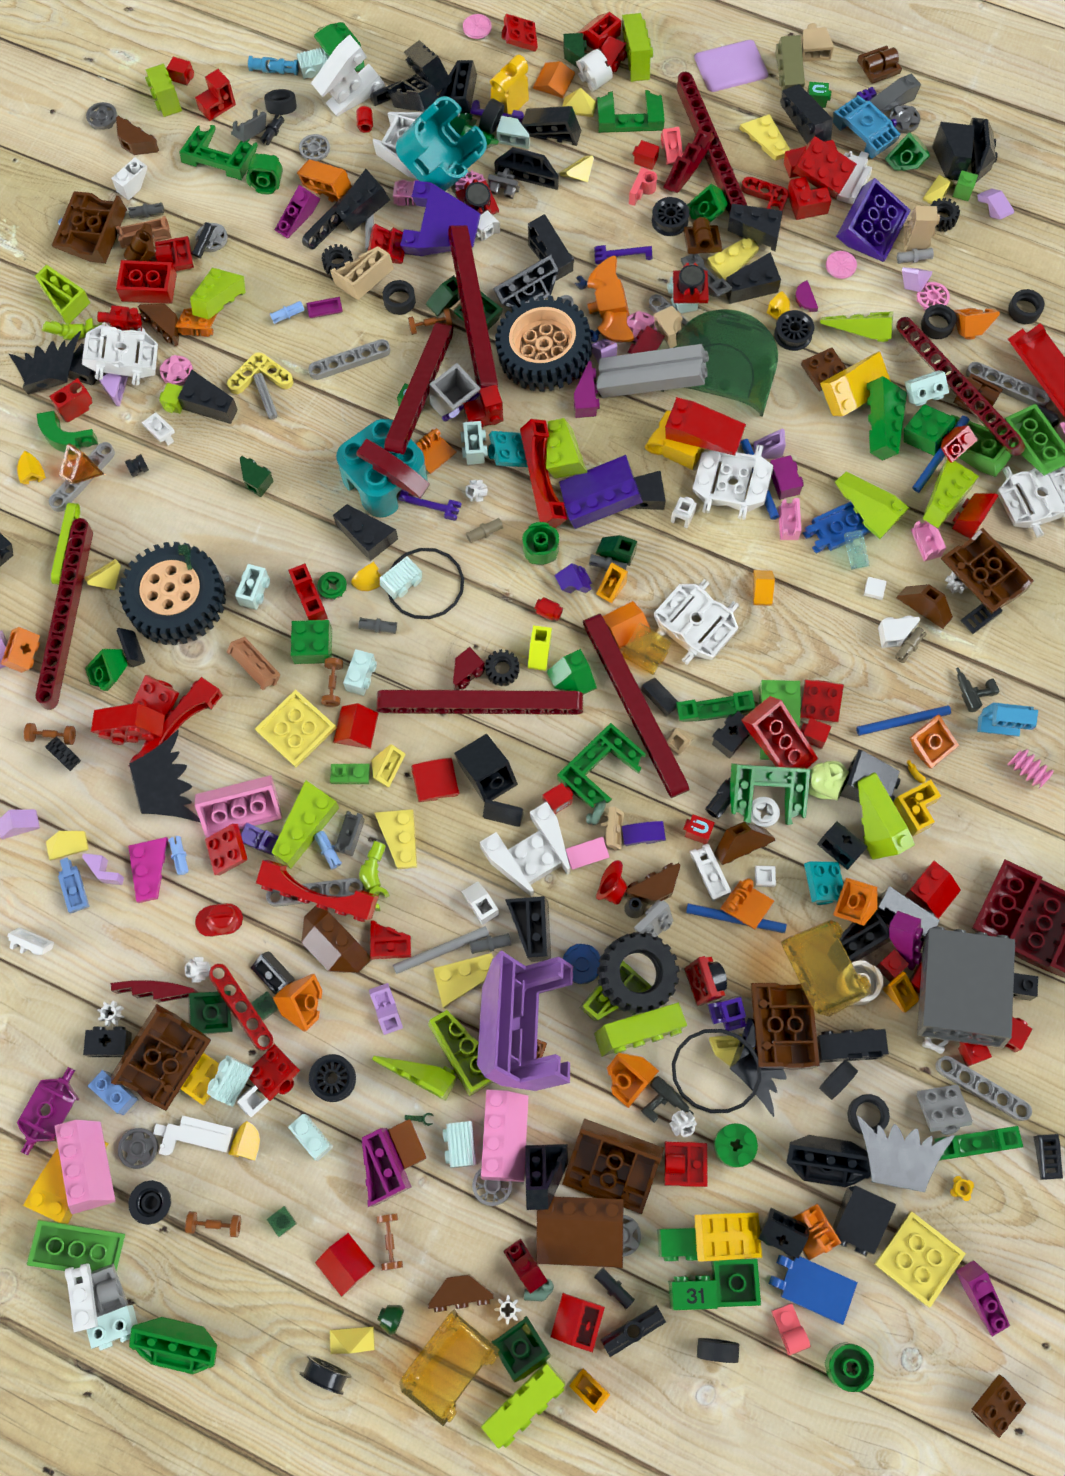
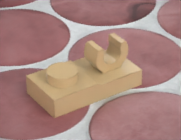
(614, 825)

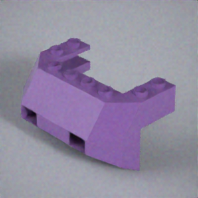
(511, 1023)

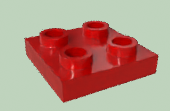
(519, 32)
(175, 251)
(156, 695)
(821, 700)
(226, 849)
(274, 1073)
(686, 1164)

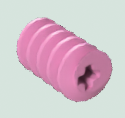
(1031, 768)

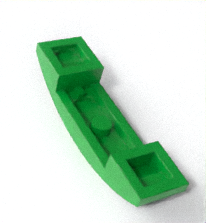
(715, 708)
(982, 1142)

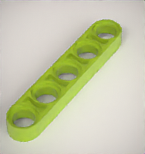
(71, 513)

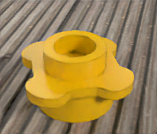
(968, 1188)

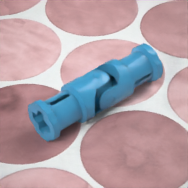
(275, 66)

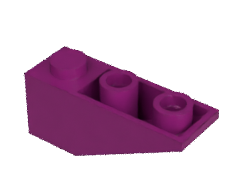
(297, 212)
(584, 396)
(906, 936)
(983, 1297)

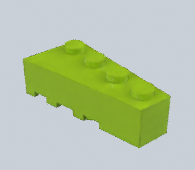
(637, 46)
(950, 489)
(308, 816)
(638, 1029)
(523, 1405)

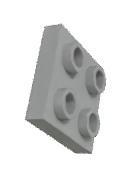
(657, 919)
(944, 1109)
(107, 1290)

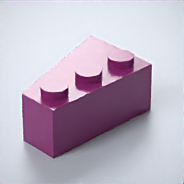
(383, 1168)

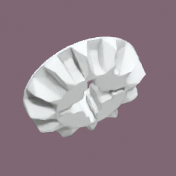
(772, 809)

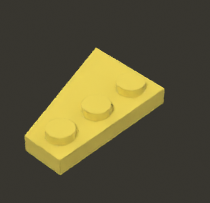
(766, 133)
(733, 258)
(399, 834)
(461, 977)

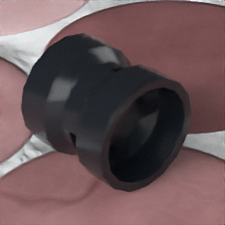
(136, 465)

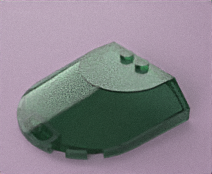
(739, 353)

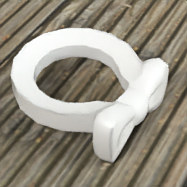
(938, 1048)

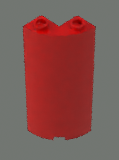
(1043, 361)

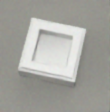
(875, 588)
(765, 876)

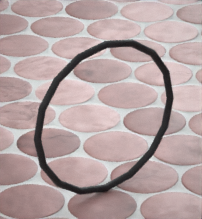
(457, 598)
(699, 1106)

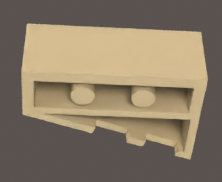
(920, 227)
(364, 273)

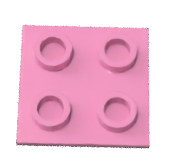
(402, 190)

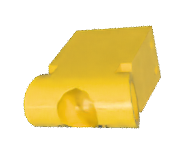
(511, 84)
(678, 452)

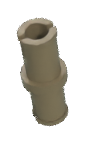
(484, 530)
(910, 645)

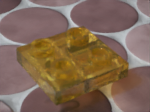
(647, 648)

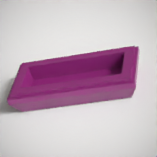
(324, 307)

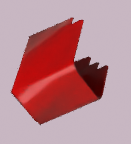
(71, 403)

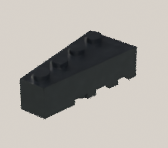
(806, 114)

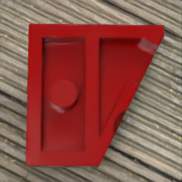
(388, 943)

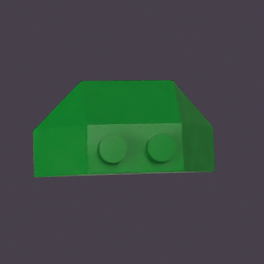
(332, 35)
(174, 1345)

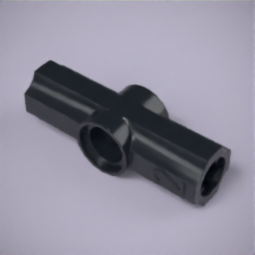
(721, 800)
(620, 1339)

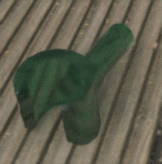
(184, 550)
(419, 1118)

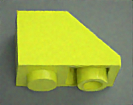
(539, 647)

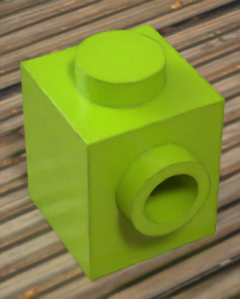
(169, 398)

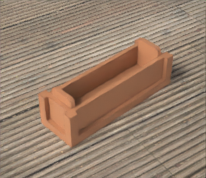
(159, 226)
(253, 662)

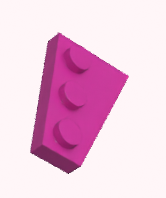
(147, 866)

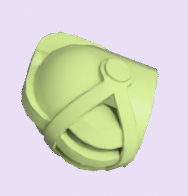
(827, 780)

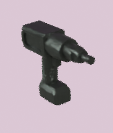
(971, 695)
(665, 1094)

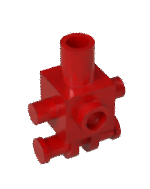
(121, 318)

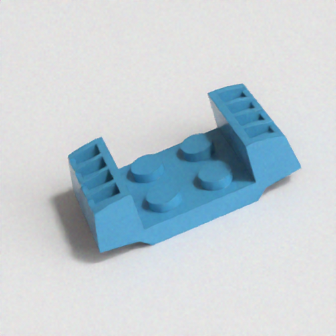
(868, 124)
(1007, 719)

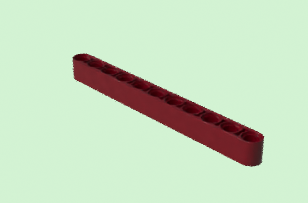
(715, 156)
(472, 306)
(418, 389)
(964, 389)
(65, 620)
(479, 702)
(636, 706)

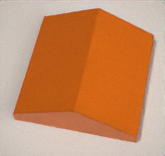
(554, 79)
(624, 622)
(933, 742)
(856, 902)

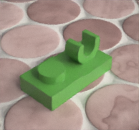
(350, 774)

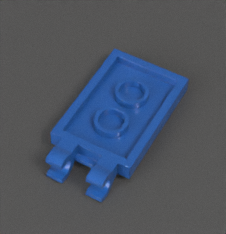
(833, 525)
(815, 1288)

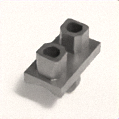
(505, 181)

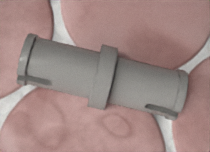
(915, 255)

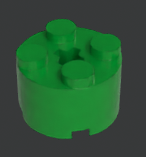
(264, 173)
(540, 543)
(745, 1139)
(862, 1367)

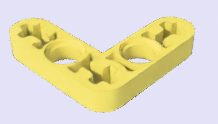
(263, 368)

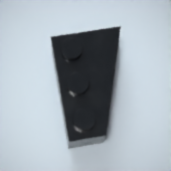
(412, 94)
(756, 224)
(206, 399)
(533, 926)
(865, 939)
(852, 1045)

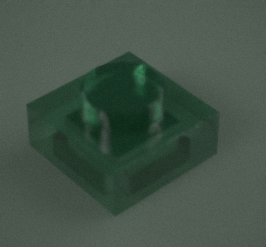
(265, 1005)
(282, 1221)

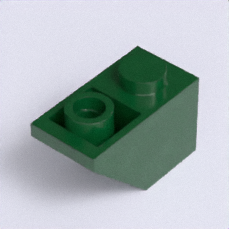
(574, 47)
(461, 120)
(444, 296)
(256, 478)
(618, 548)

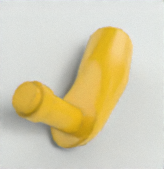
(914, 772)

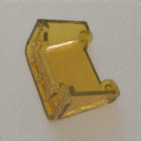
(825, 968)
(447, 1367)

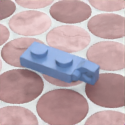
(72, 887)

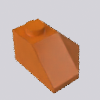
(974, 322)
(300, 1001)
(630, 1077)

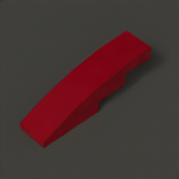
(688, 163)
(392, 467)
(159, 990)

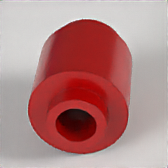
(364, 119)
(548, 609)

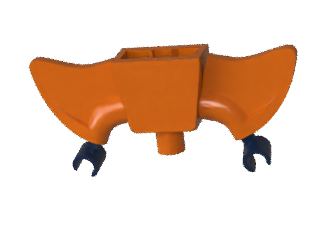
(609, 302)

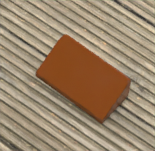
(407, 1144)

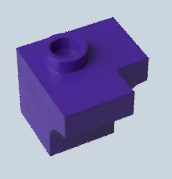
(573, 578)
(728, 1012)

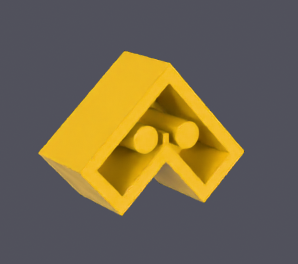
(913, 807)

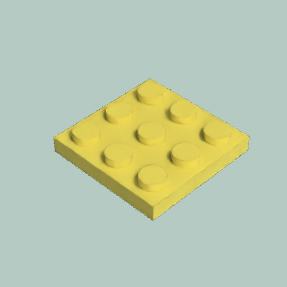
(295, 728)
(919, 1259)

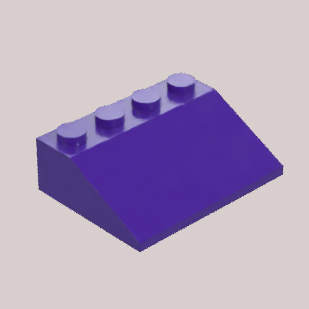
(873, 221)
(600, 492)

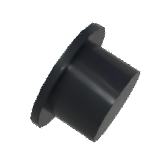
(149, 1202)

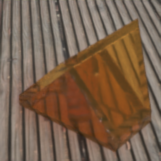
(77, 466)

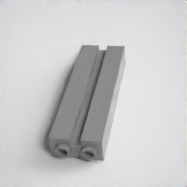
(652, 371)

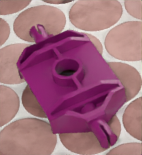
(60, 1097)

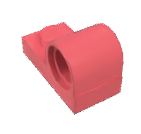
(671, 144)
(644, 184)
(790, 1330)

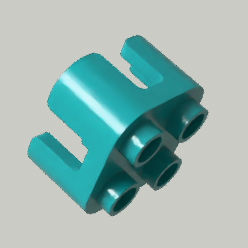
(435, 149)
(375, 490)

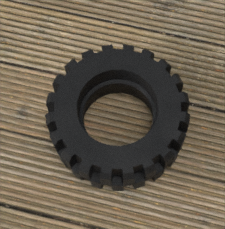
(665, 972)

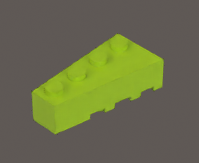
(460, 1051)

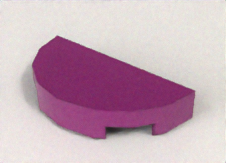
(805, 297)

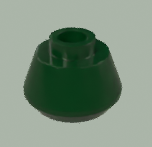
(390, 1318)

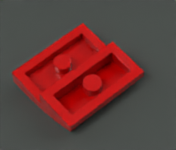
(388, 241)
(435, 779)

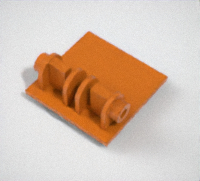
(188, 323)
(435, 450)
(747, 904)
(821, 1236)

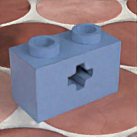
(115, 1096)

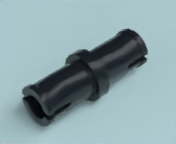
(272, 129)
(203, 240)
(614, 1288)

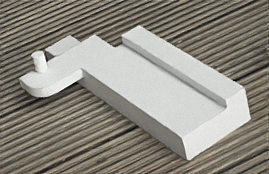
(857, 179)
(194, 1132)

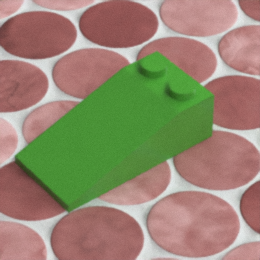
(1042, 443)
(987, 452)
(787, 692)
(68, 1245)

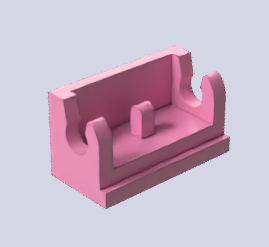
(790, 520)
(928, 540)
(587, 853)

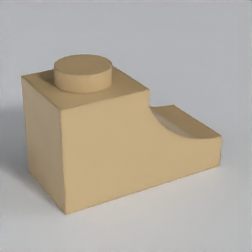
(668, 324)

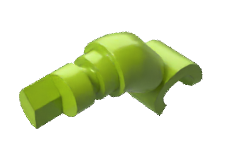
(68, 330)
(369, 874)

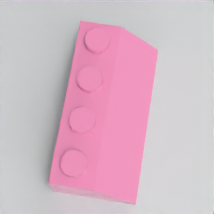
(240, 803)
(504, 1136)
(84, 1165)

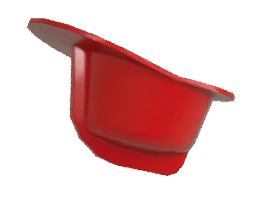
(612, 884)
(219, 920)

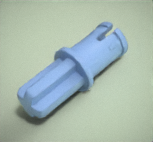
(287, 312)
(327, 849)
(178, 855)

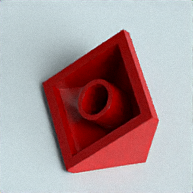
(356, 726)
(344, 1264)

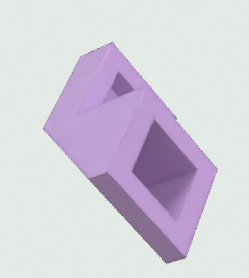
(997, 202)
(98, 866)
(386, 1008)

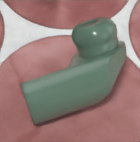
(541, 1293)

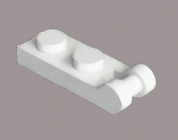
(710, 872)
(81, 1298)

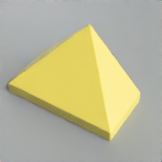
(581, 103)
(580, 169)
(938, 189)
(105, 576)
(387, 764)
(66, 843)
(725, 1047)
(352, 1340)

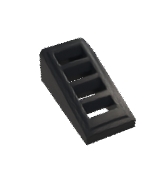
(985, 621)
(1055, 1147)

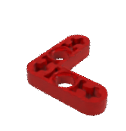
(771, 196)

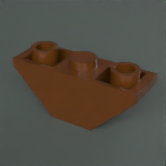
(134, 138)
(161, 320)
(928, 603)
(741, 841)
(656, 886)
(460, 1292)

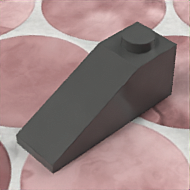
(898, 93)

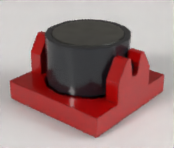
(477, 196)
(690, 282)
(711, 980)

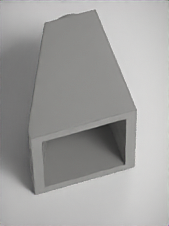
(451, 390)

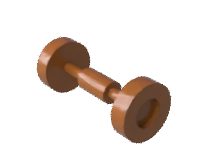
(430, 321)
(333, 664)
(30, 733)
(191, 1223)
(389, 1241)

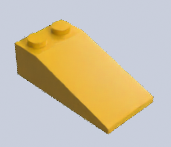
(849, 387)
(49, 1192)

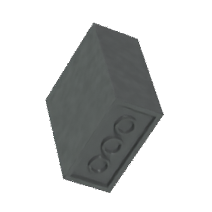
(966, 987)

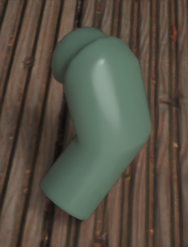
(596, 816)

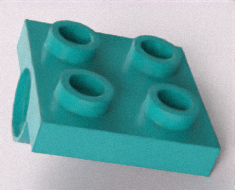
(507, 449)
(824, 881)

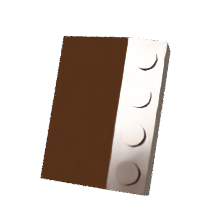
(89, 227)
(988, 571)
(784, 1027)
(160, 1057)
(613, 1165)
(581, 1232)

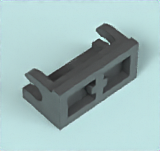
(250, 127)
(349, 833)

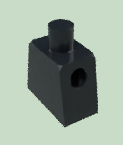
(80, 371)
(651, 491)

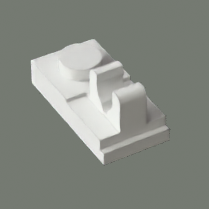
(159, 428)
(29, 941)

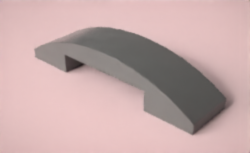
(715, 286)

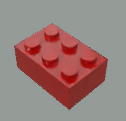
(824, 166)
(146, 281)
(127, 723)

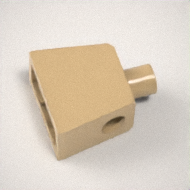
(816, 44)

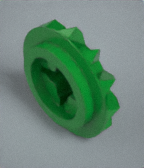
(334, 578)

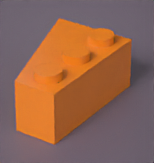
(324, 179)

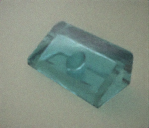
(856, 549)

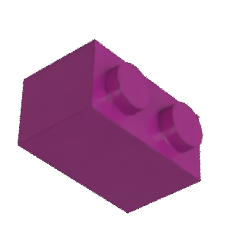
(786, 478)

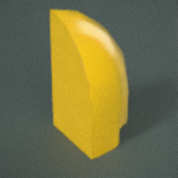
(778, 305)
(29, 469)
(367, 578)
(245, 1142)

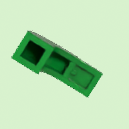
(57, 438)

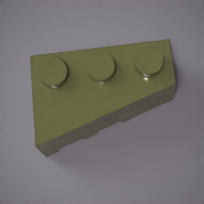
(790, 61)

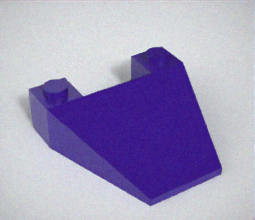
(439, 214)

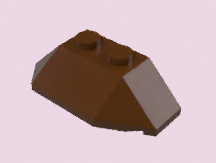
(332, 943)

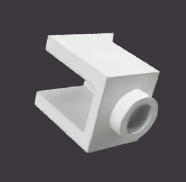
(487, 226)
(685, 503)
(251, 1102)

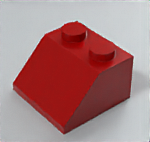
(974, 513)
(934, 889)

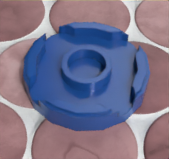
(584, 961)

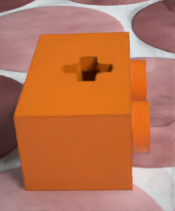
(14, 656)

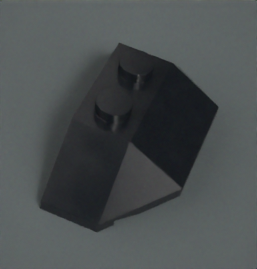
(983, 147)
(528, 167)
(531, 282)
(828, 1161)

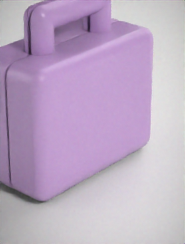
(731, 65)

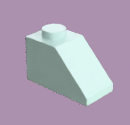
(512, 133)

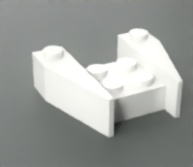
(342, 80)
(387, 147)
(533, 856)

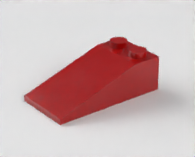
(703, 427)
(779, 735)

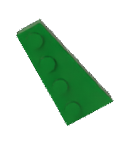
(886, 417)

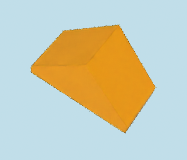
(612, 583)
(763, 587)
(901, 992)
(589, 1390)

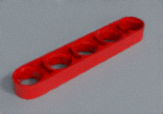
(250, 1012)

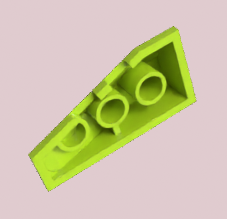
(874, 326)
(876, 506)
(883, 825)
(429, 1077)

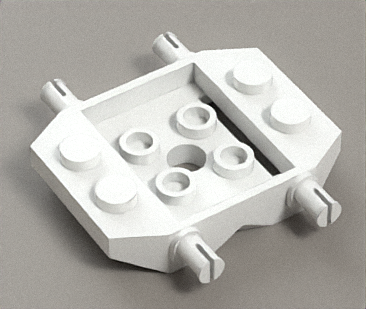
(116, 360)
(732, 467)
(1043, 507)
(688, 632)

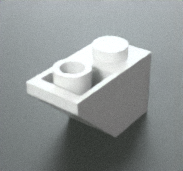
(130, 178)
(895, 631)
(480, 903)

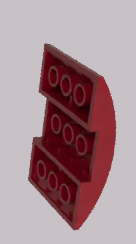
(1030, 913)

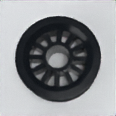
(670, 216)
(797, 339)
(323, 1062)
(325, 1375)

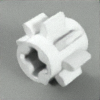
(476, 490)
(955, 584)
(197, 969)
(110, 1008)
(683, 1123)
(512, 1305)

